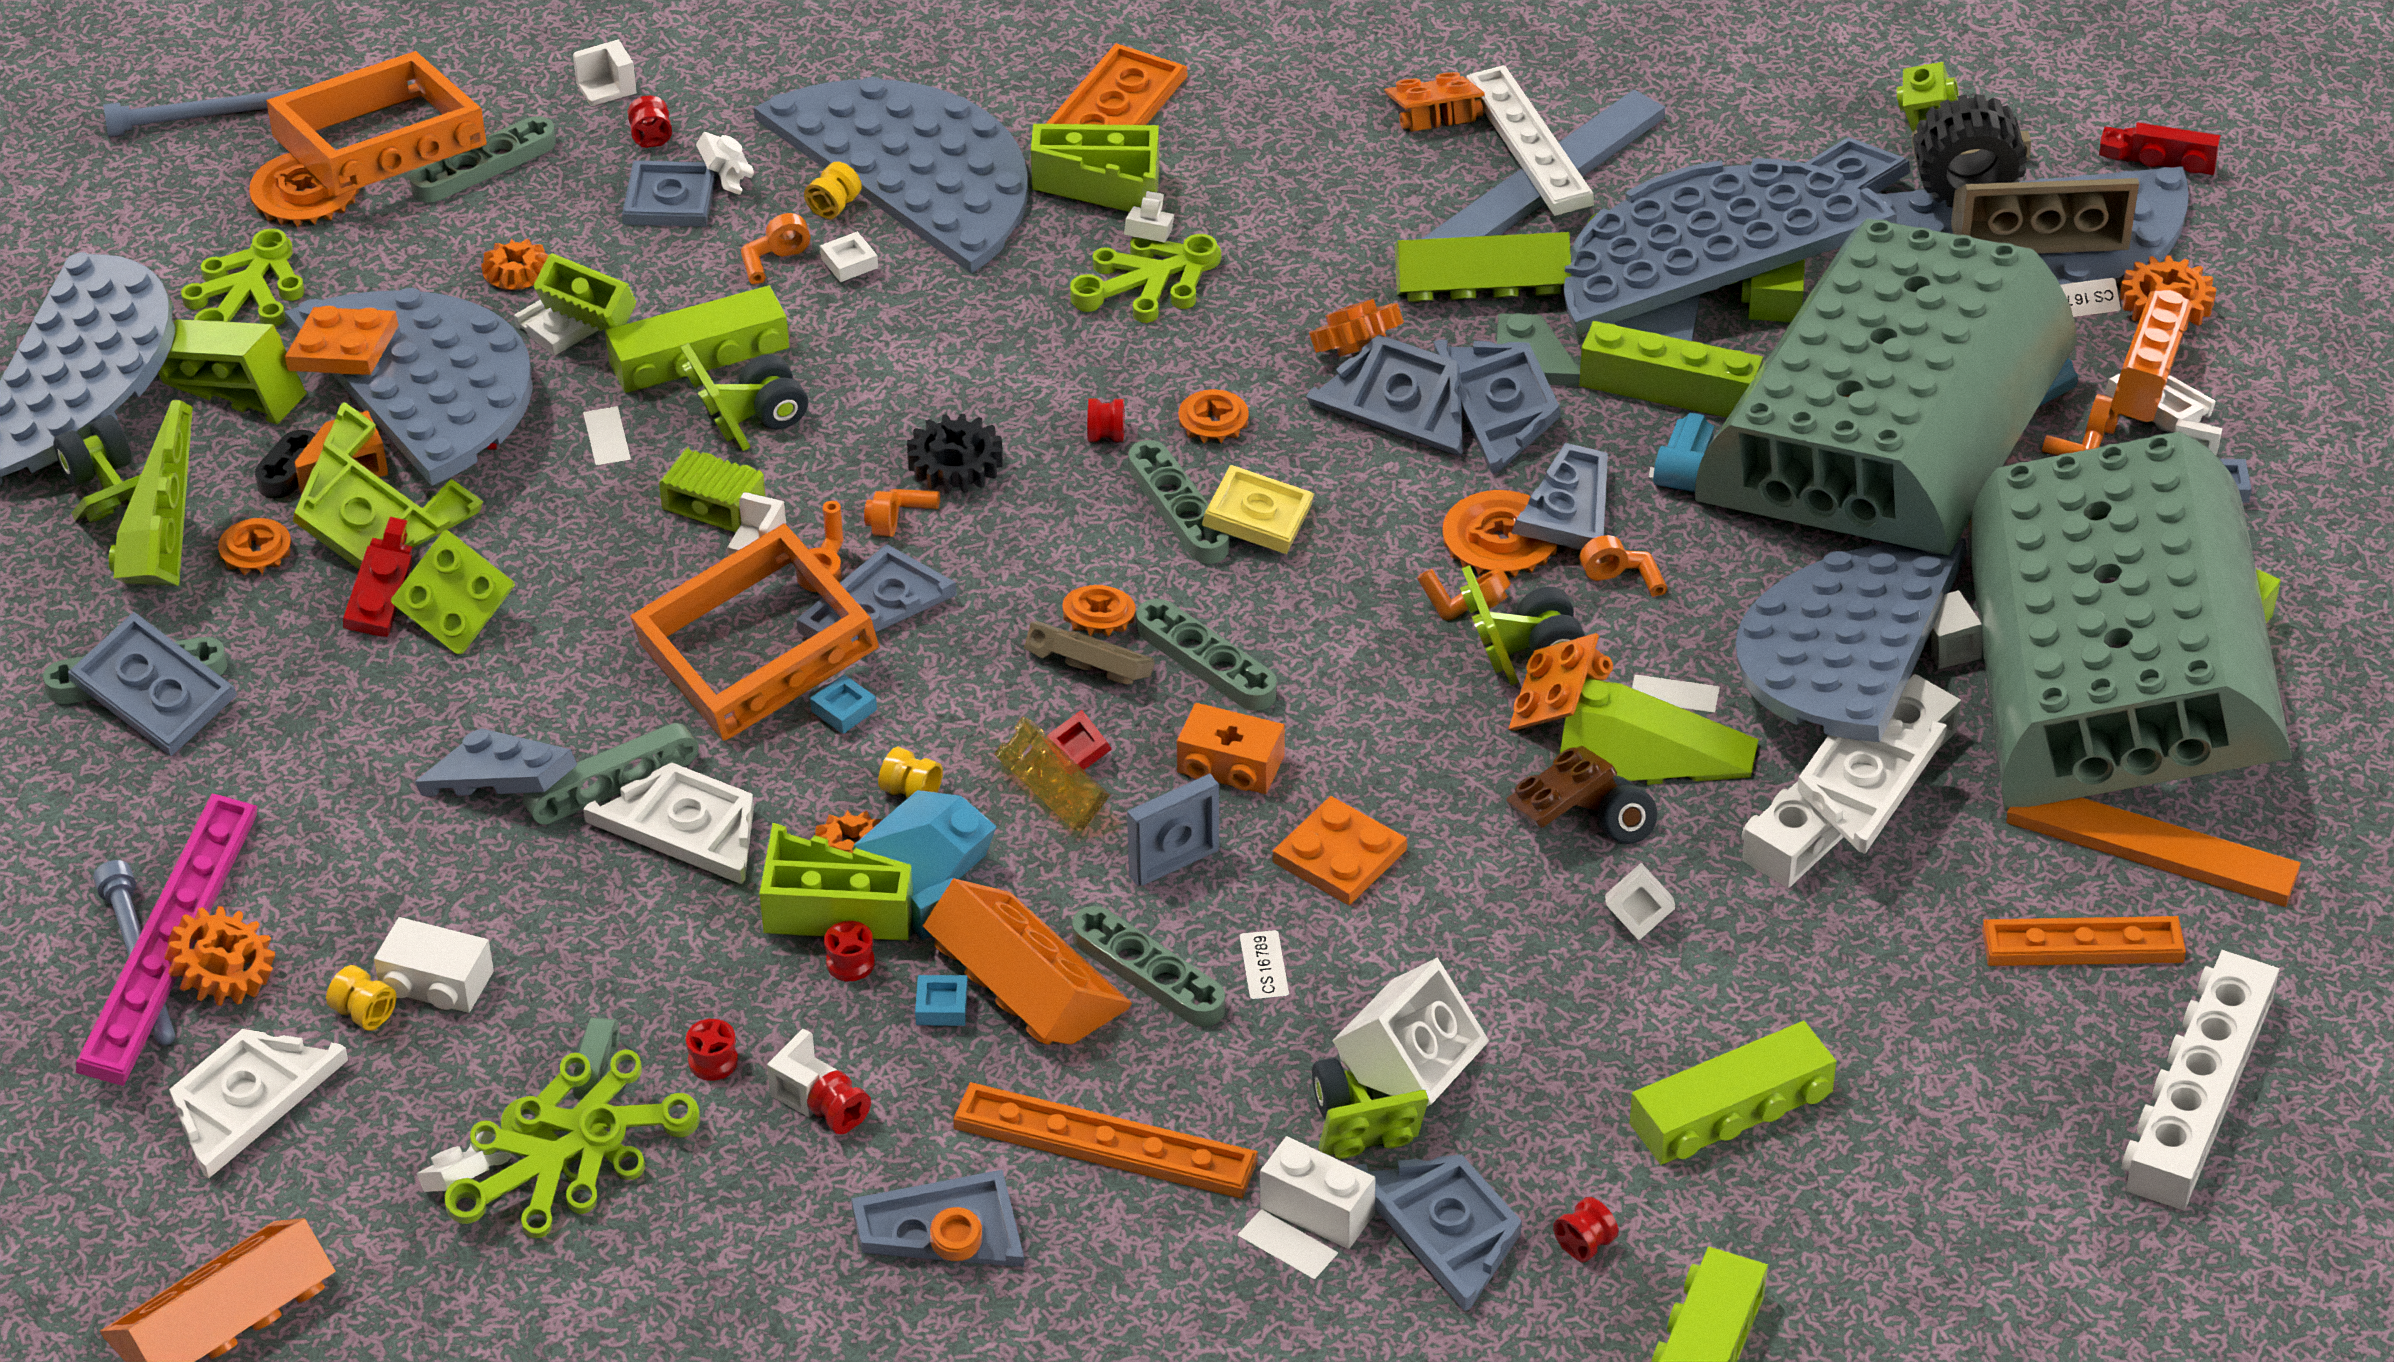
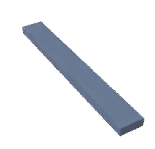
(1586, 149)

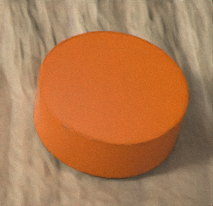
(956, 1234)

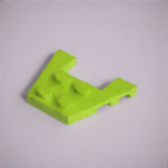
(351, 505)

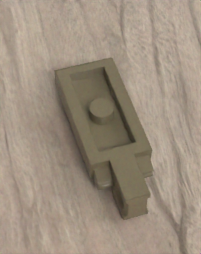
(1085, 651)

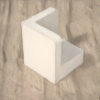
(604, 72)
(758, 517)
(1956, 633)
(1640, 901)
(795, 1072)

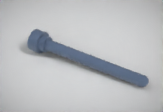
(122, 118)
(116, 886)

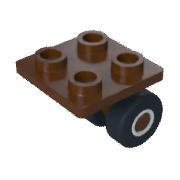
(1591, 783)

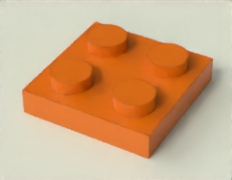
(341, 340)
(1339, 850)

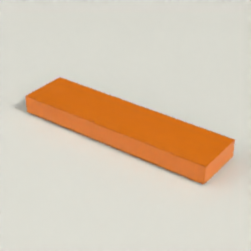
(2083, 941)

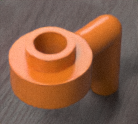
(784, 237)
(2100, 421)
(883, 510)
(832, 543)
(1607, 558)
(1491, 585)

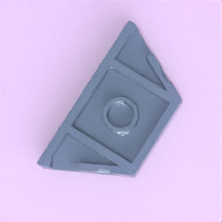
(1399, 392)
(1502, 397)
(1448, 1221)

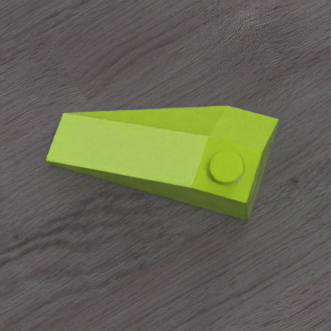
(153, 525)
(1655, 738)

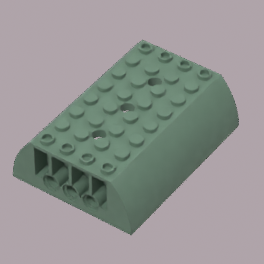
(1929, 412)
(2199, 665)

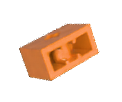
(1231, 748)

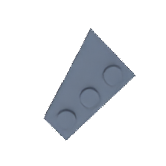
(1569, 500)
(887, 588)
(498, 761)
(901, 1218)

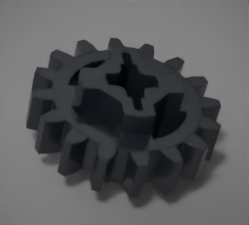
(955, 453)

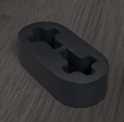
(280, 461)

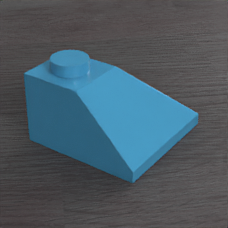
(934, 834)

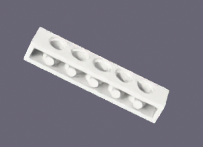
(1794, 833)
(2201, 1079)

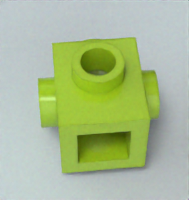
(1925, 88)

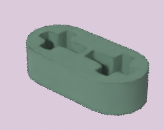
(599, 1046)

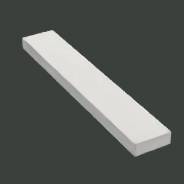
(1531, 142)

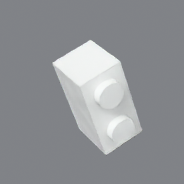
(434, 964)
(1317, 1192)

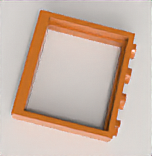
(303, 111)
(784, 676)

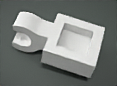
(725, 157)
(455, 1165)

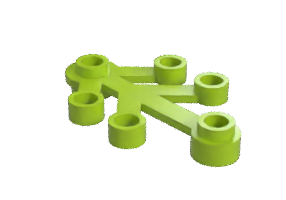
(267, 250)
(1194, 256)
(602, 1093)
(541, 1159)

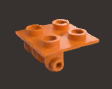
(1448, 89)
(1556, 680)

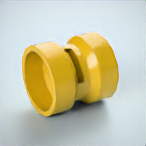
(833, 189)
(906, 774)
(365, 1000)

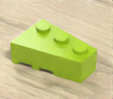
(1096, 162)
(233, 363)
(815, 886)

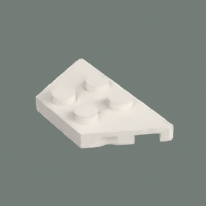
(1865, 781)
(683, 818)
(246, 1091)

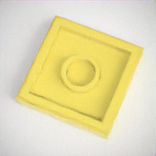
(1258, 509)

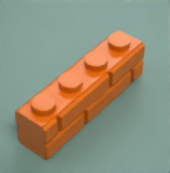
(2151, 355)

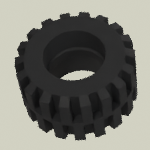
(1965, 127)

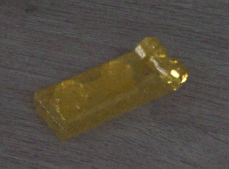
(1052, 775)

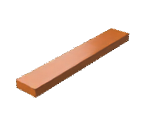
(2163, 846)
(1106, 1140)

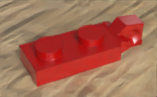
(2162, 147)
(379, 577)

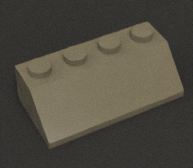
(2049, 214)

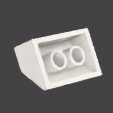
(1412, 1035)

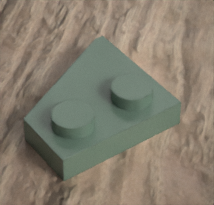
(1549, 351)

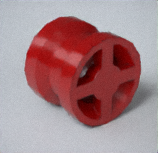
(656, 128)
(1105, 420)
(849, 951)
(703, 1040)
(839, 1102)
(1586, 1229)

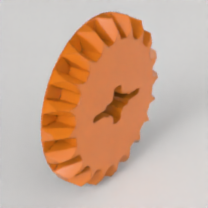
(277, 195)
(1471, 537)

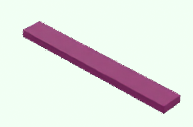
(145, 977)

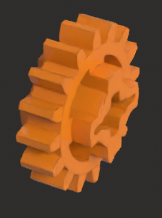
(2168, 276)
(1355, 326)
(219, 955)

